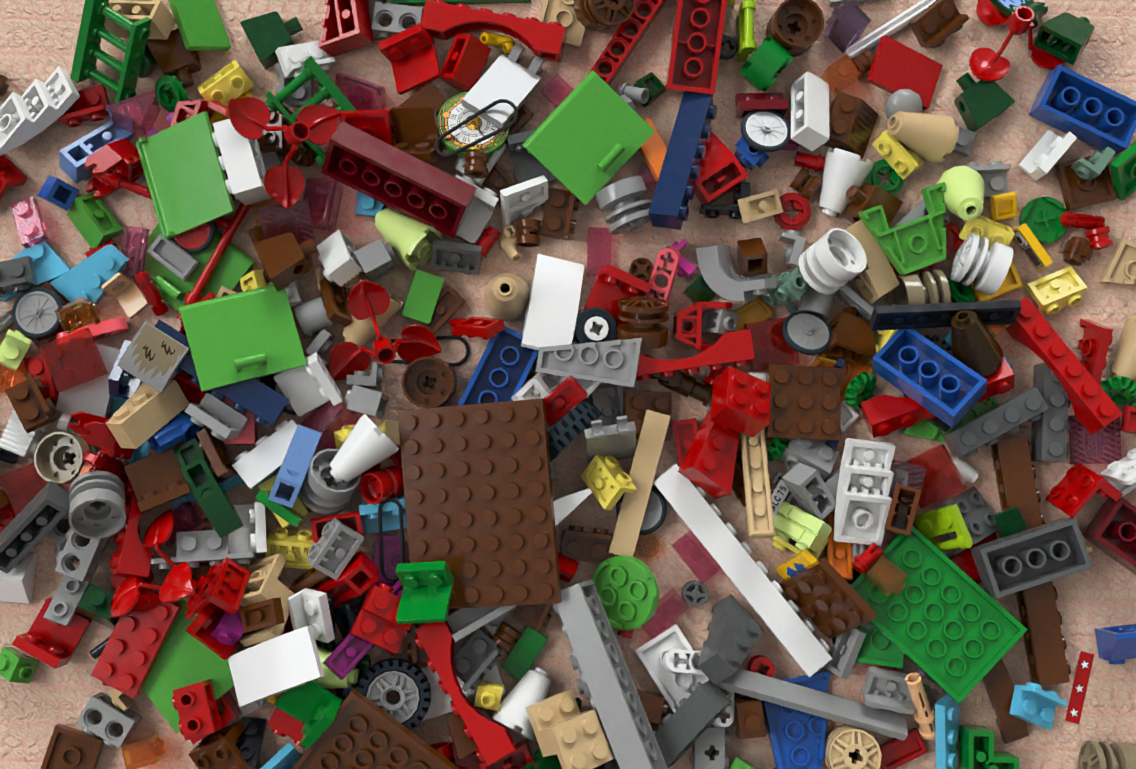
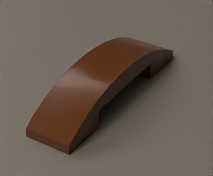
(1000, 691)

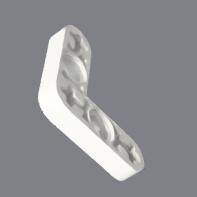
(680, 669)

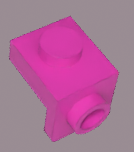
(685, 267)

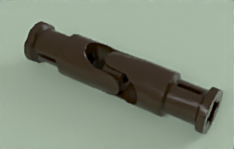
(688, 386)

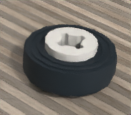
(587, 332)

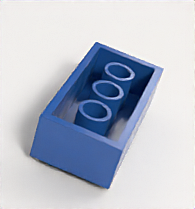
(1085, 109)
(500, 370)
(929, 375)

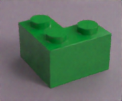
(978, 752)

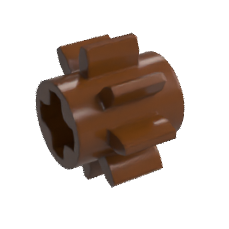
(1076, 251)

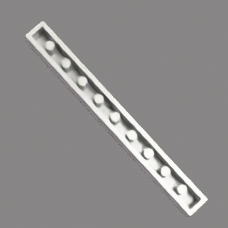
(743, 571)

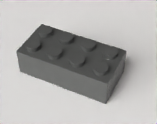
(1031, 557)

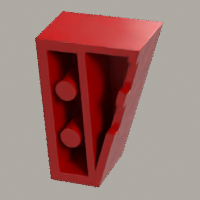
(345, 26)
(712, 458)

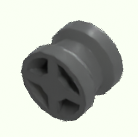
(698, 598)

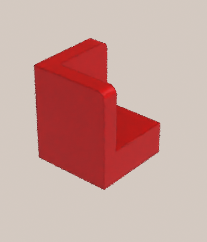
(567, 567)

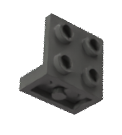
(525, 164)
(976, 516)
(474, 657)

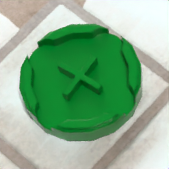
(1043, 219)

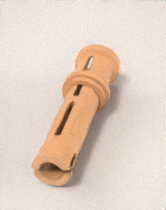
(924, 713)

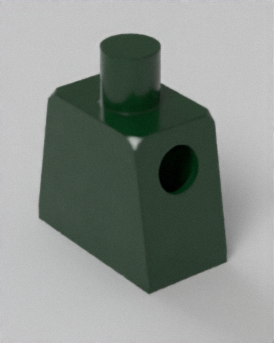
(269, 33)
(1065, 36)
(980, 101)
(96, 606)

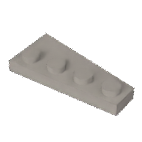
(602, 362)

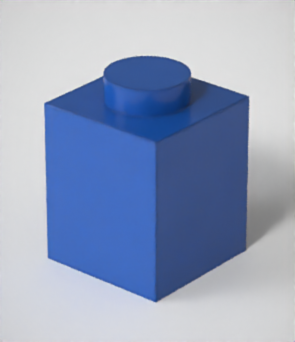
(58, 192)

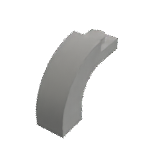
(722, 279)

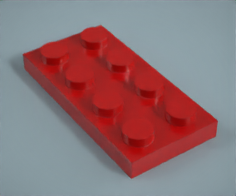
(136, 643)

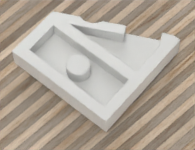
(522, 198)

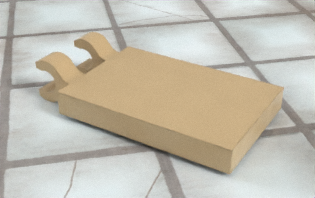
(563, 13)

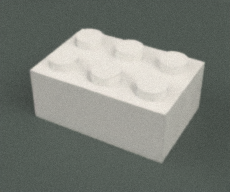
(242, 163)

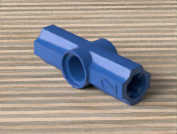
(176, 430)

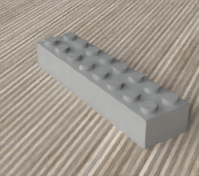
(608, 678)

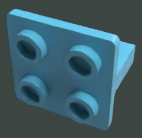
(390, 515)

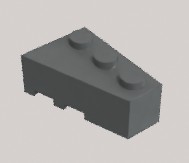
(729, 640)

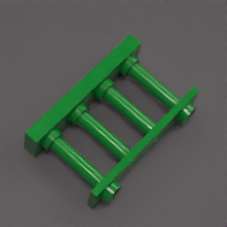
(89, 49)
(327, 91)

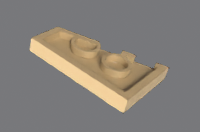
(1122, 264)

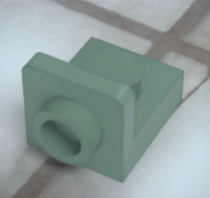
(1095, 164)

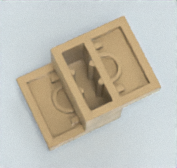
(264, 586)
(568, 733)

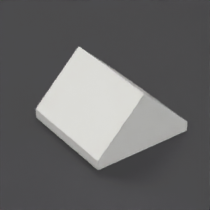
(19, 582)

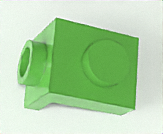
(16, 667)

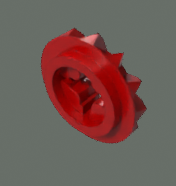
(800, 205)

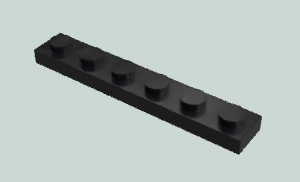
(940, 314)

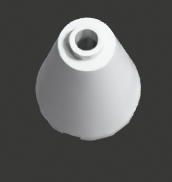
(840, 173)
(361, 450)
(528, 691)

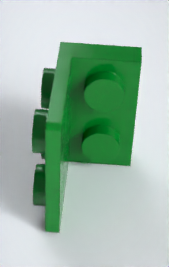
(425, 592)
(312, 707)

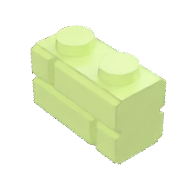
(800, 527)

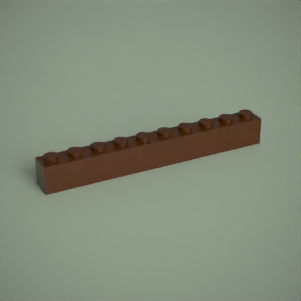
(1036, 605)

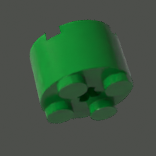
(764, 63)

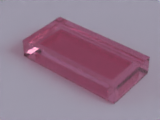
(598, 249)

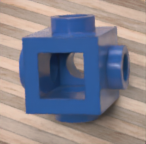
(747, 158)

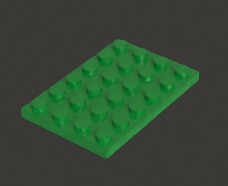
(940, 617)

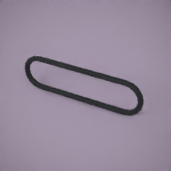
(381, 536)

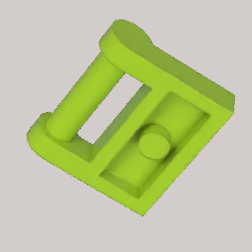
(745, 30)
(944, 521)

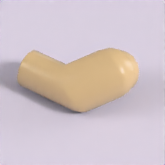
(508, 243)

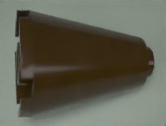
(974, 344)

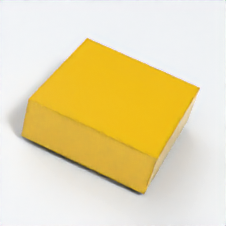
(1003, 206)

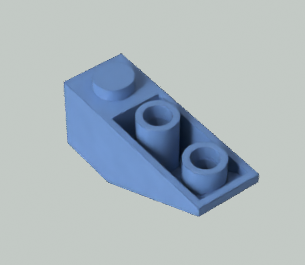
(294, 466)

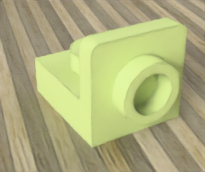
(14, 349)

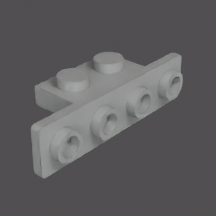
(202, 547)

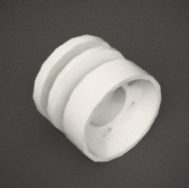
(832, 261)
(982, 264)

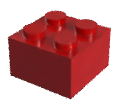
(741, 401)

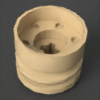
(846, 739)

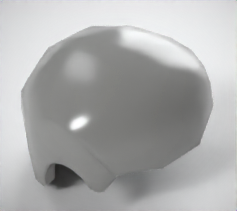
(903, 100)

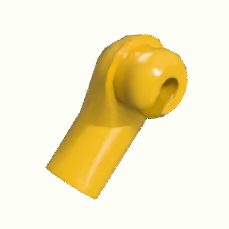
(496, 40)

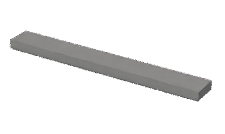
(816, 703)

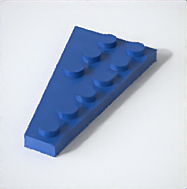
(794, 735)

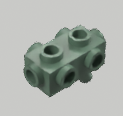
(789, 289)

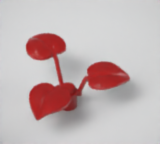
(990, 65)
(313, 123)
(367, 301)
(177, 583)

